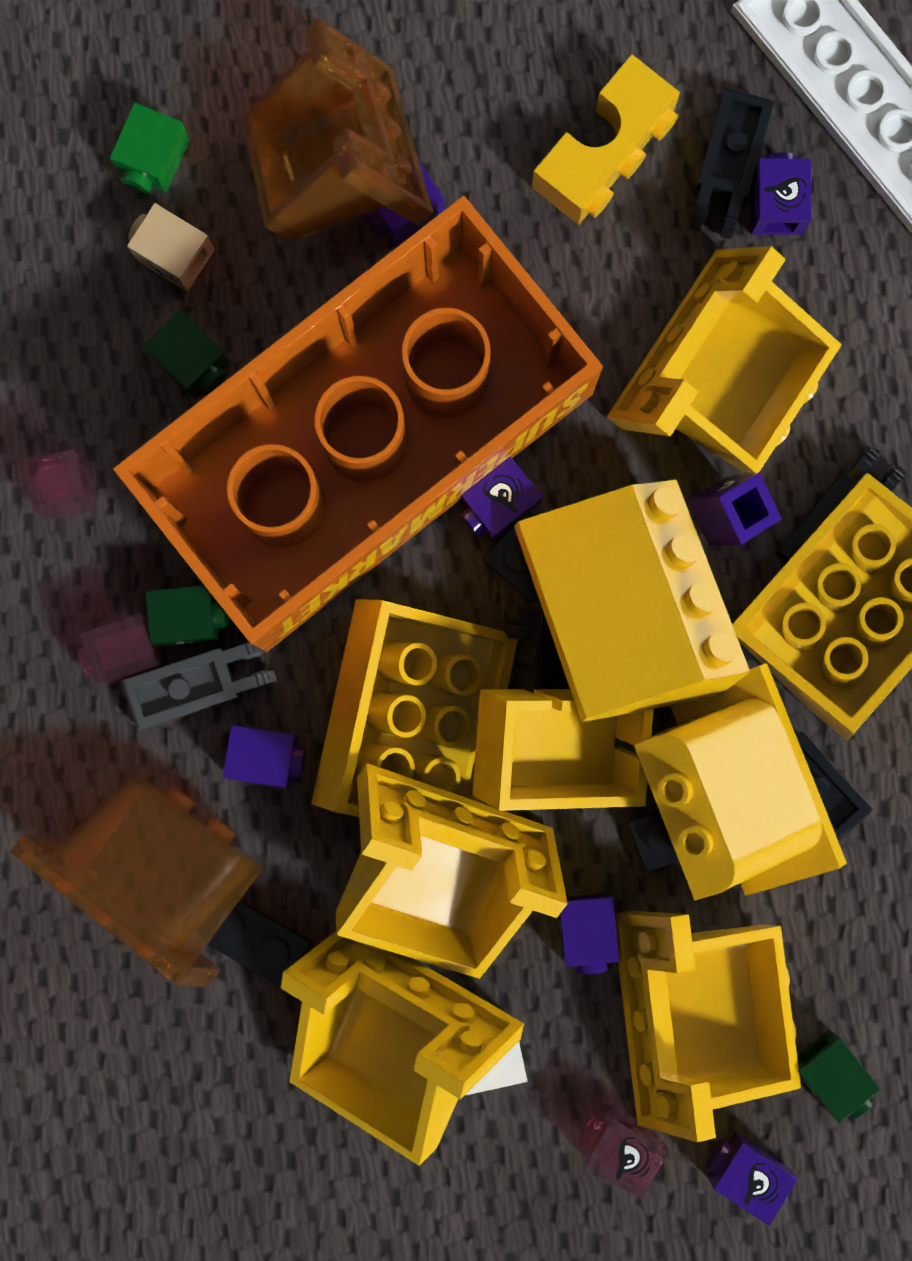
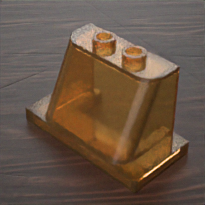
(333, 141)
(150, 875)

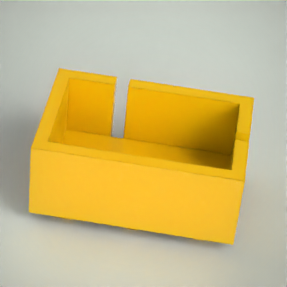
(543, 756)

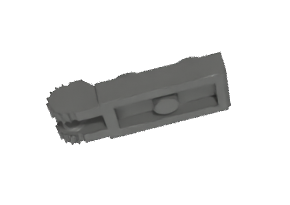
(191, 686)

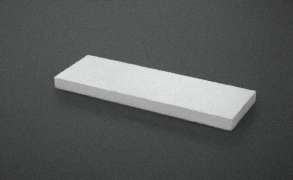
(848, 80)

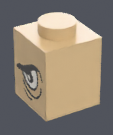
(169, 246)

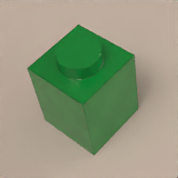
(149, 150)

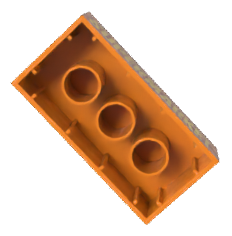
(361, 425)

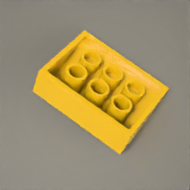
(631, 601)
(841, 610)
(409, 700)

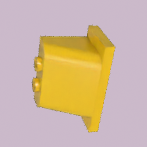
(730, 363)
(739, 792)
(444, 874)
(703, 1019)
(390, 1041)

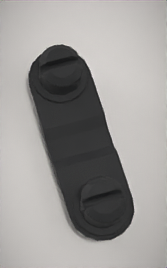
(534, 648)

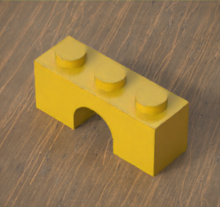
(580, 176)

